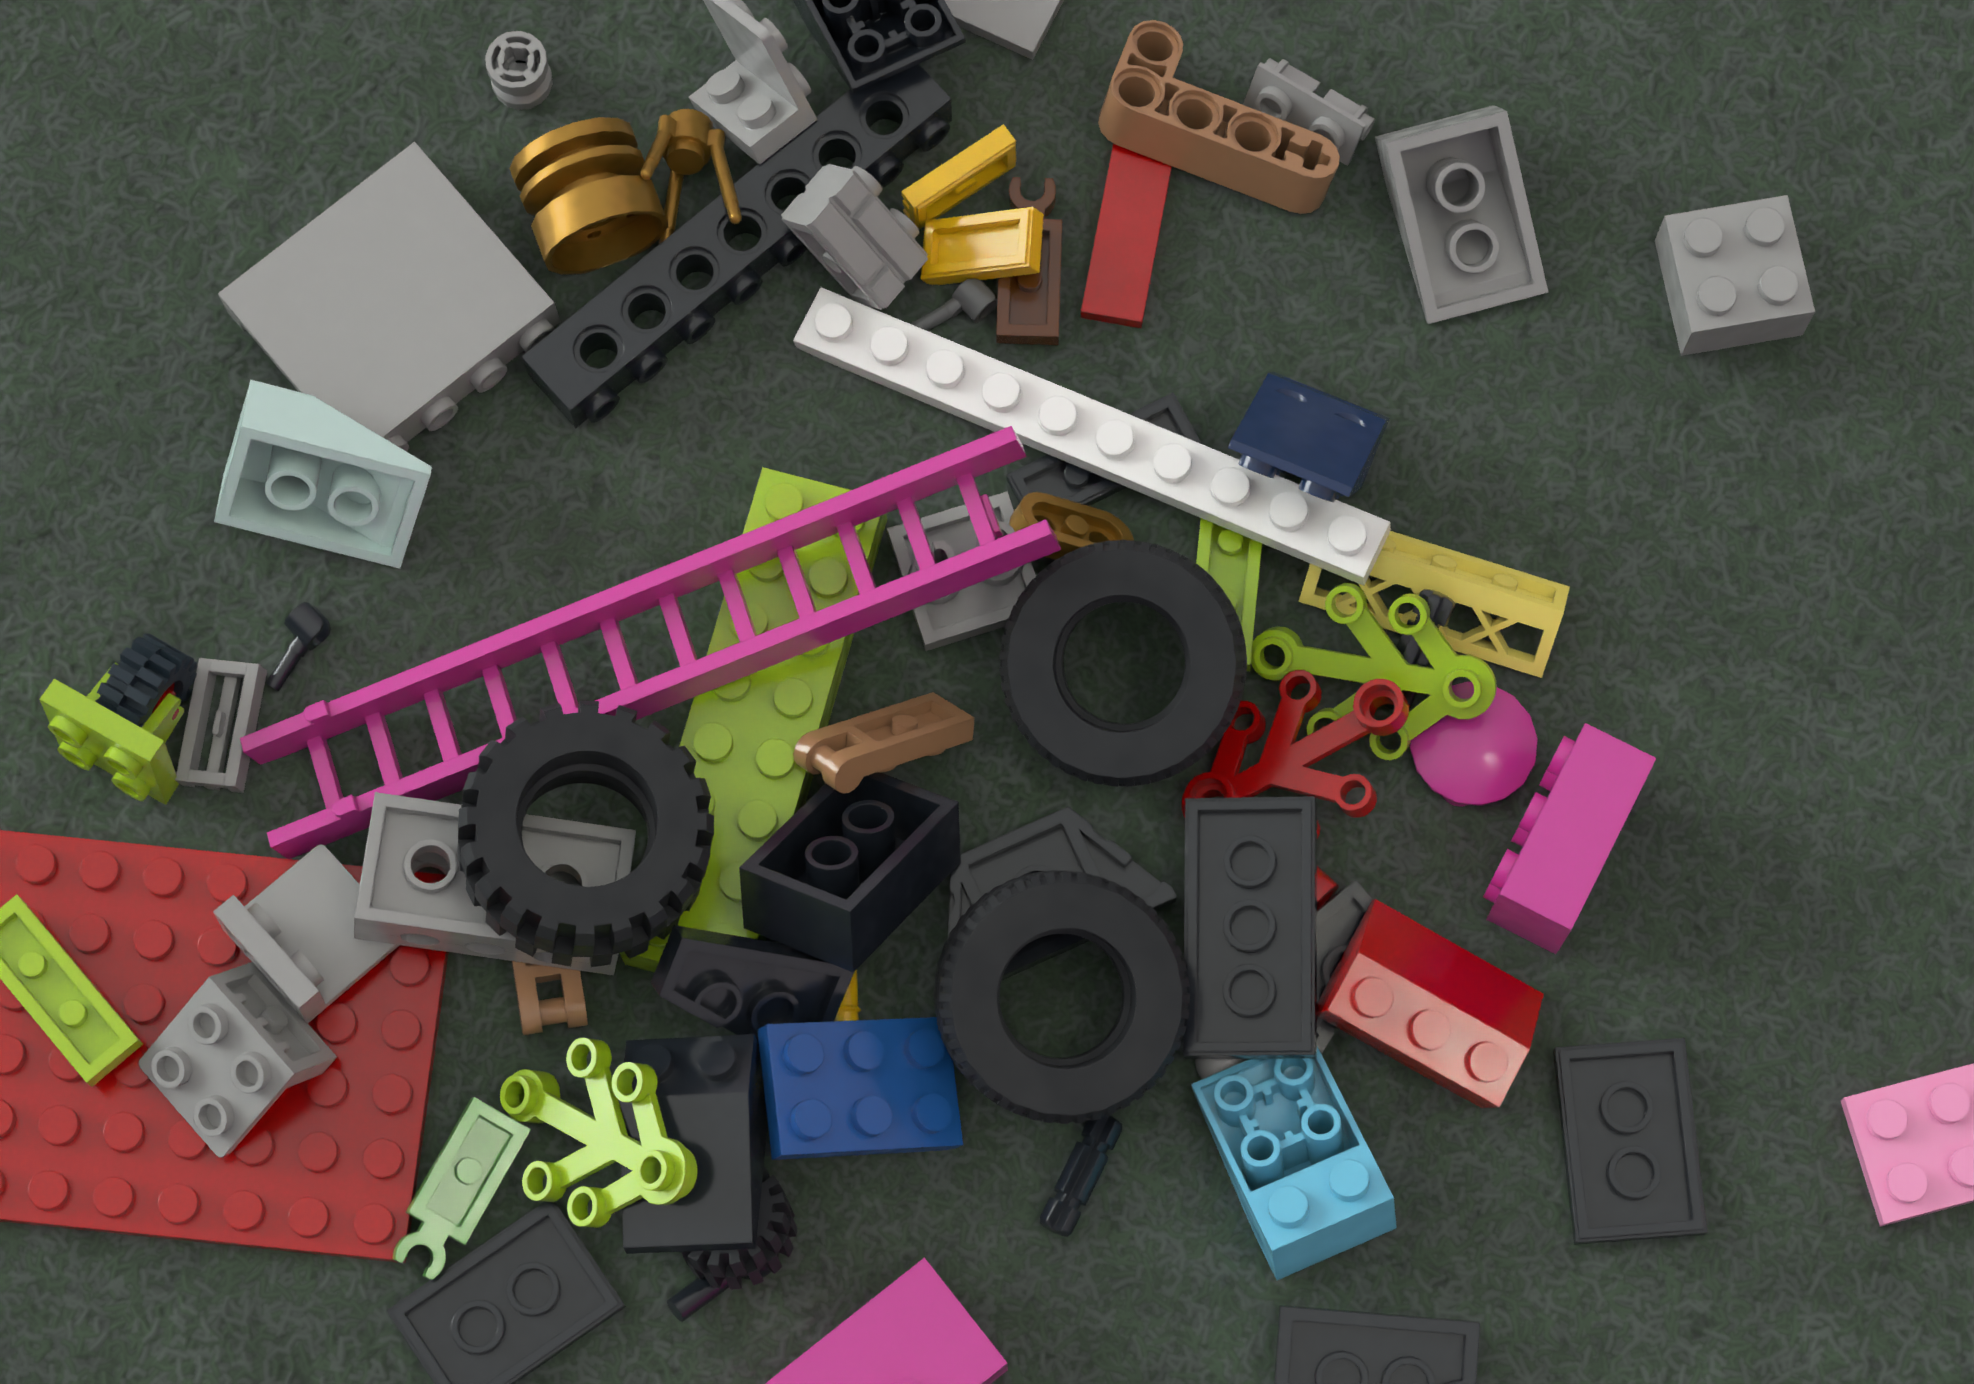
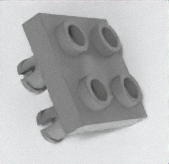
(972, 609)

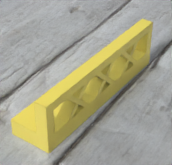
(1466, 581)

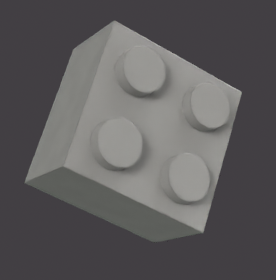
(1734, 275)

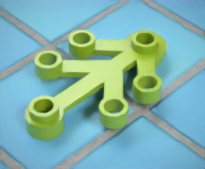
(1385, 663)
(659, 1165)

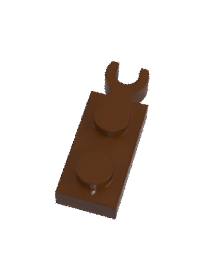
(1031, 303)

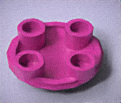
(1479, 756)

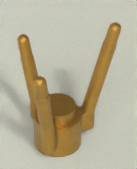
(686, 144)

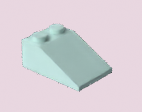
(319, 478)

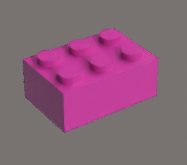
(1566, 836)

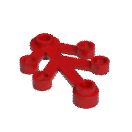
(1286, 761)

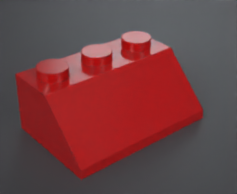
(1432, 1006)

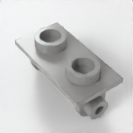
(1291, 96)

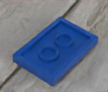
(858, 1088)

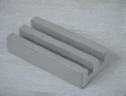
(197, 719)

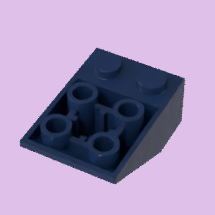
(1309, 436)

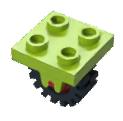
(126, 718)

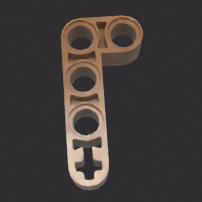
(1210, 133)

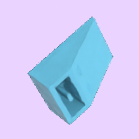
(1295, 1160)

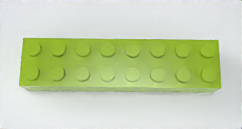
(750, 726)

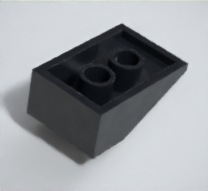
(717, 1109)

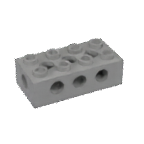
(440, 915)

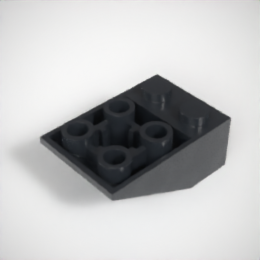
(879, 37)

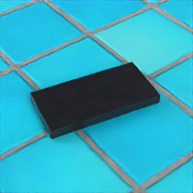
(1251, 927)

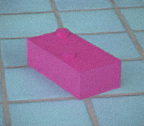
(902, 1336)

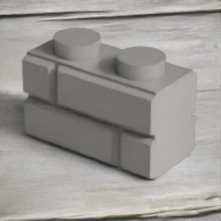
(856, 234)

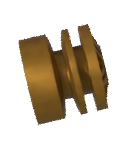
(588, 195)

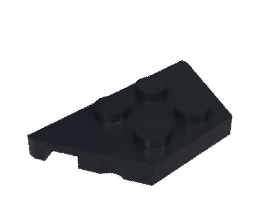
(1052, 843)

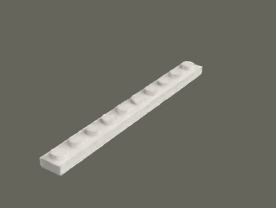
(1092, 436)

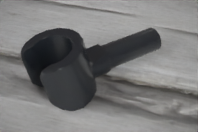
(310, 630)

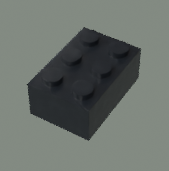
(850, 868)

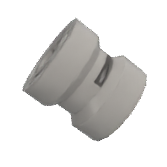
(523, 83)

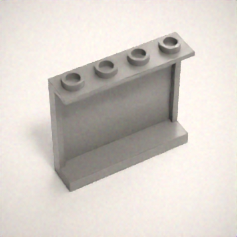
(393, 302)

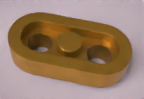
(1071, 522)

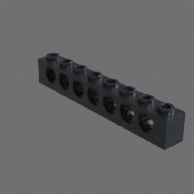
(703, 242)

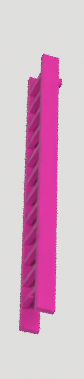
(662, 587)

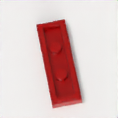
(1126, 239)

